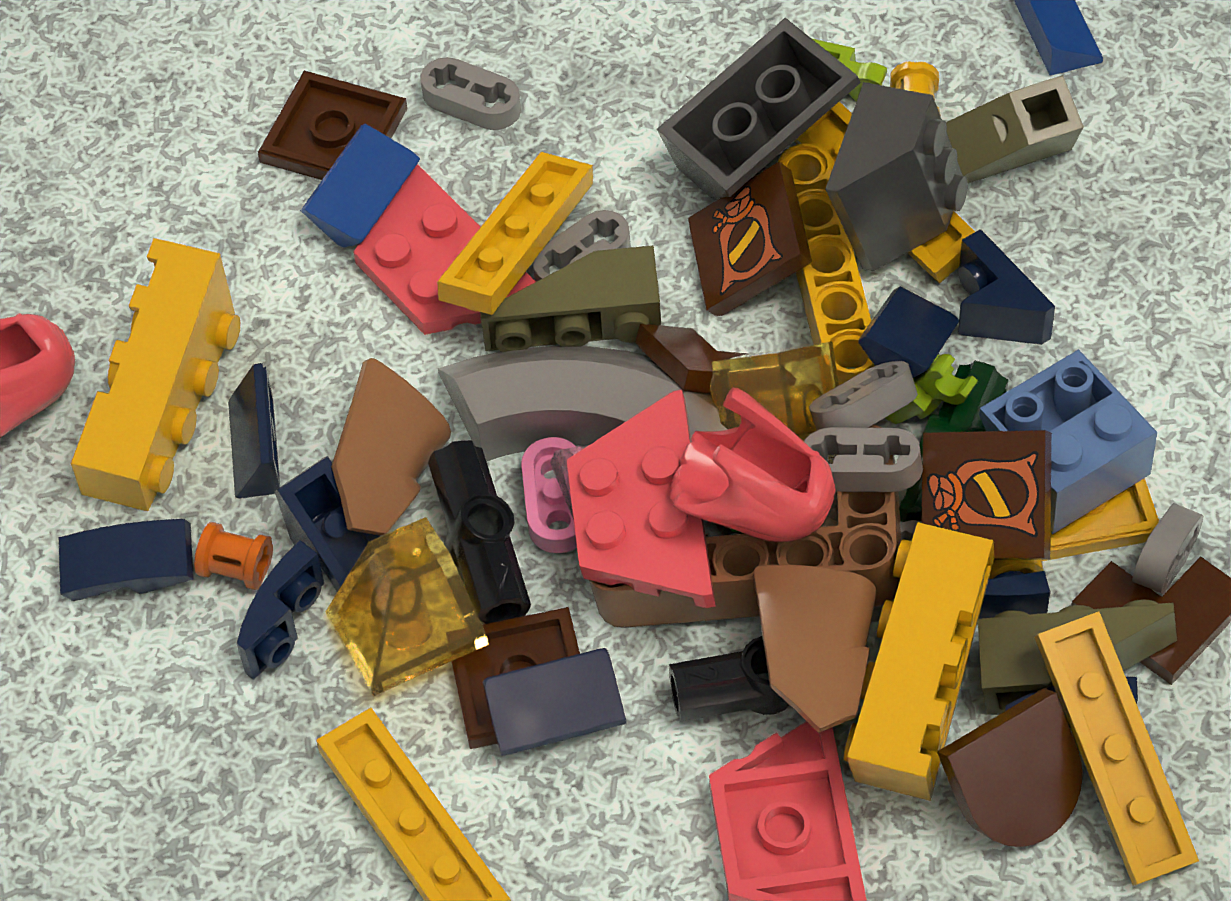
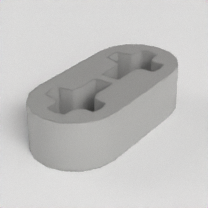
(472, 90)
(579, 241)
(865, 397)
(864, 455)
(1167, 548)

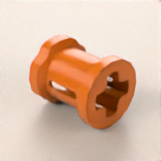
(233, 555)

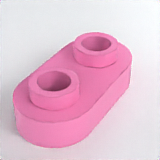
(545, 499)

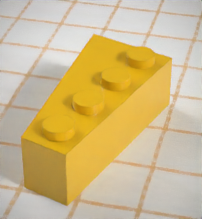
(157, 377)
(920, 660)

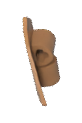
(384, 448)
(815, 638)

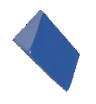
(1059, 34)
(359, 186)

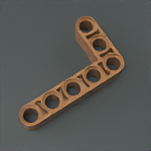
(860, 544)

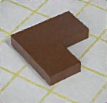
(681, 355)
(1200, 610)

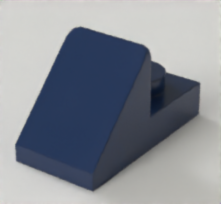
(1001, 297)
(316, 517)

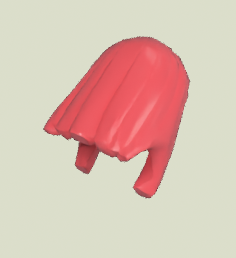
(33, 367)
(754, 477)

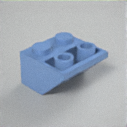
(1096, 434)

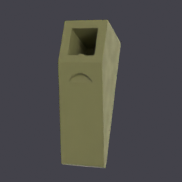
(1015, 129)
(583, 302)
(1015, 666)

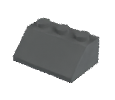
(755, 109)
(895, 175)

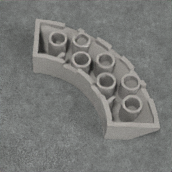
(561, 393)

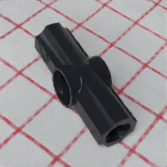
(479, 532)
(724, 685)

